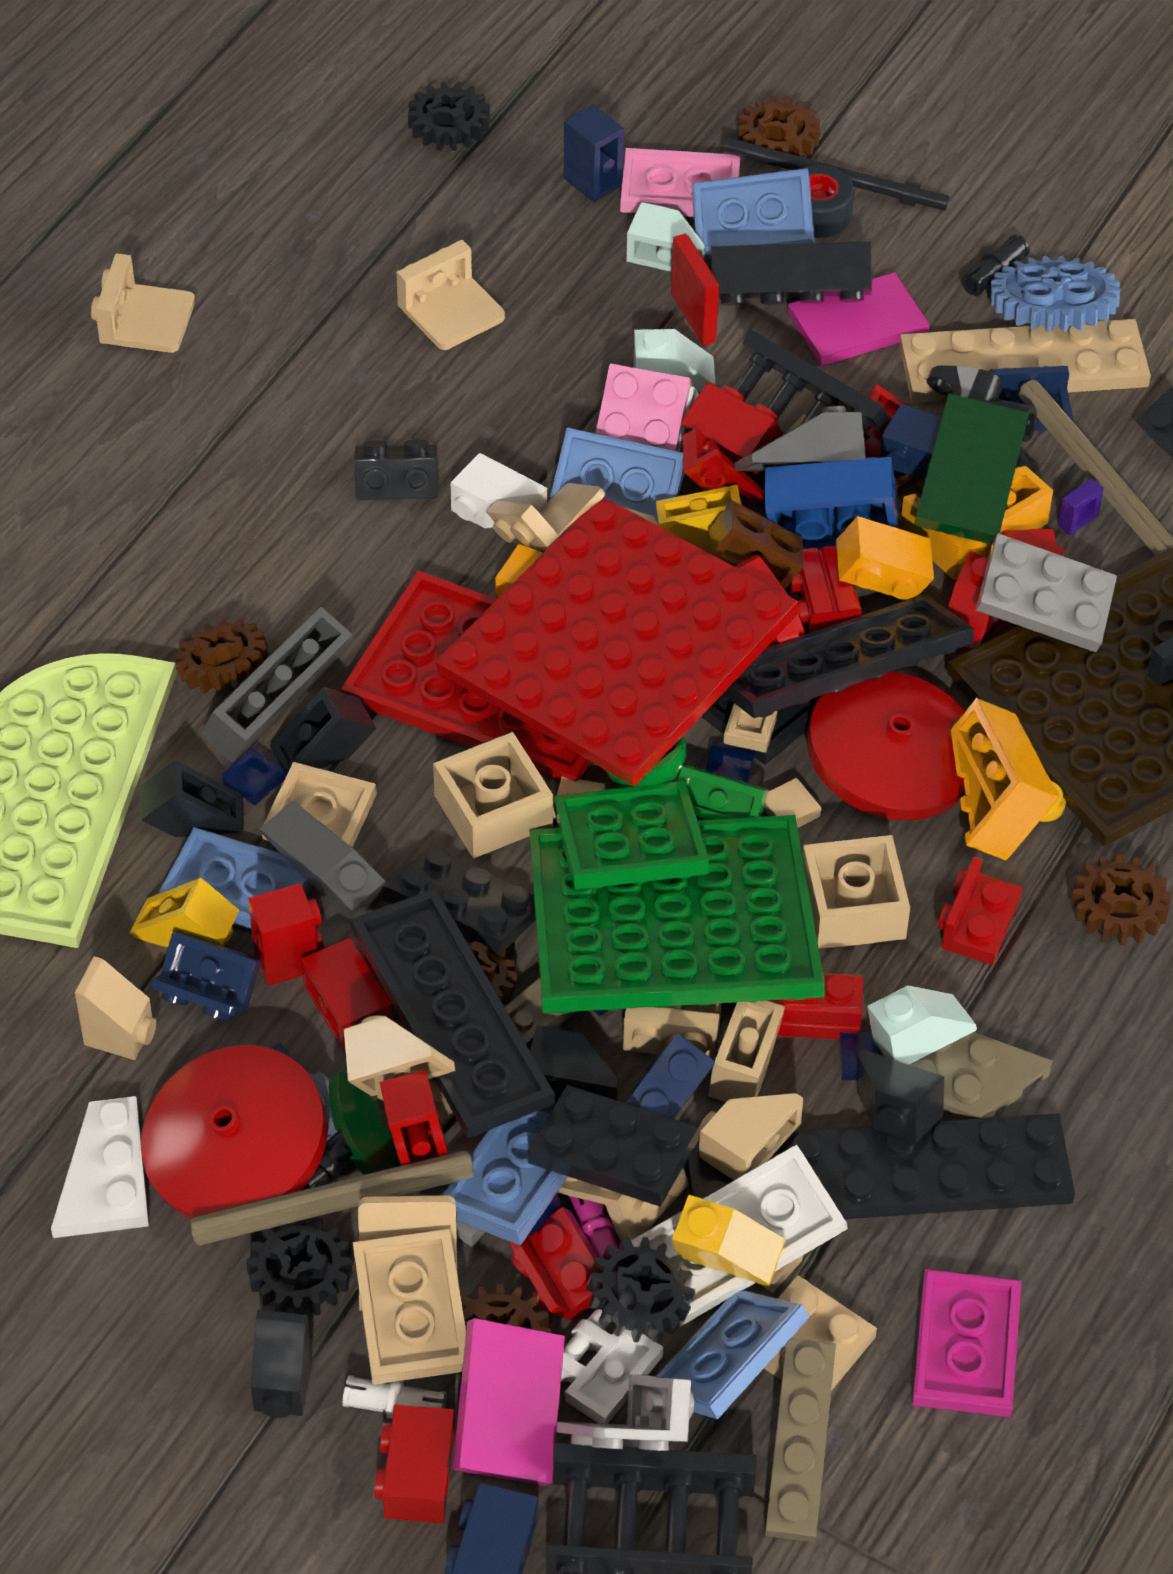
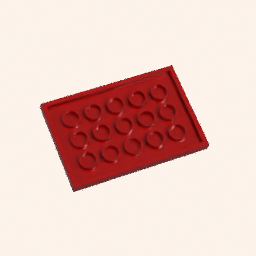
(403, 682)

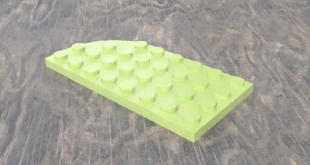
(67, 777)

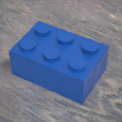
(826, 497)

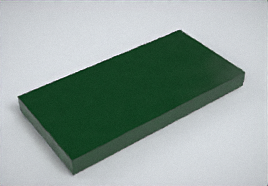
(971, 469)

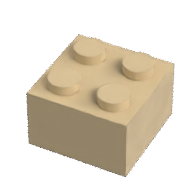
(493, 794)
(856, 891)

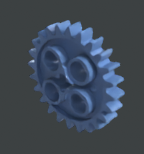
(1055, 293)

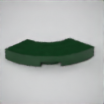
(361, 1125)

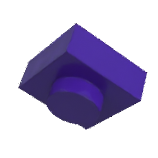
(1080, 506)

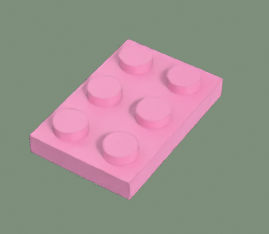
(667, 177)
(643, 406)

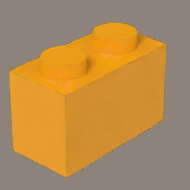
(884, 559)

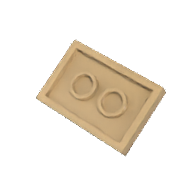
(410, 1306)

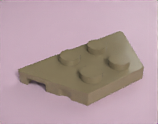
(983, 1075)

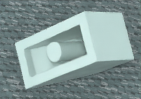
(653, 233)
(673, 354)
(917, 1023)

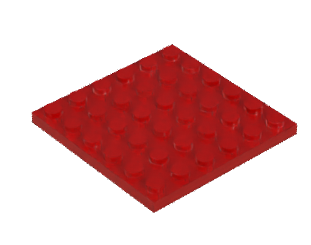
(618, 639)

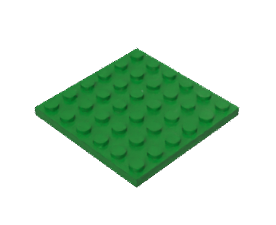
(677, 940)

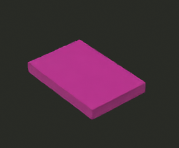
(849, 329)
(967, 1343)
(509, 1402)

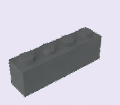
(276, 684)

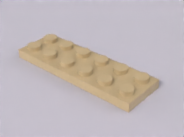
(1096, 357)

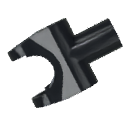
(977, 385)

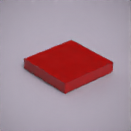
(694, 289)

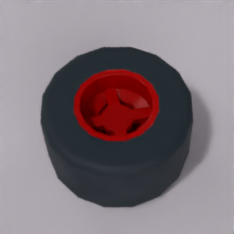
(831, 200)

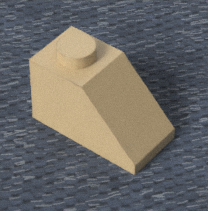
(113, 1011)
(745, 1050)
(384, 1051)
(748, 1132)

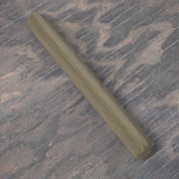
(1096, 468)
(331, 1197)

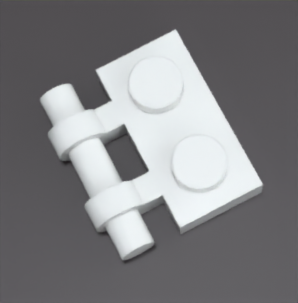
(604, 1383)

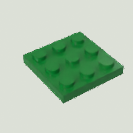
(630, 835)

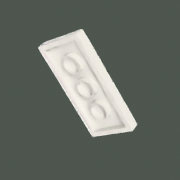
(777, 1195)

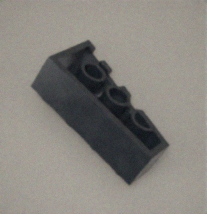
(792, 271)

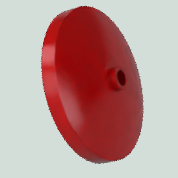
(888, 747)
(234, 1131)

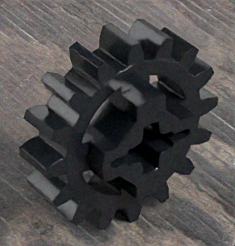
(448, 116)
(301, 1282)
(640, 1289)

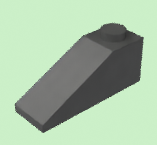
(827, 437)
(325, 861)

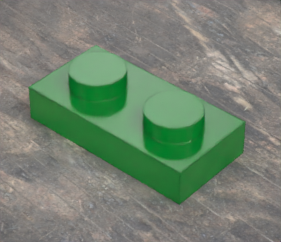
(721, 796)

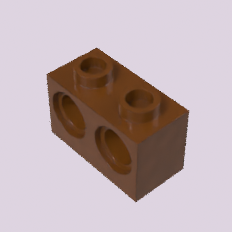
(743, 533)

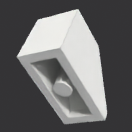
(487, 481)

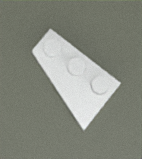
(105, 1173)

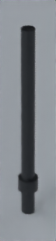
(909, 193)

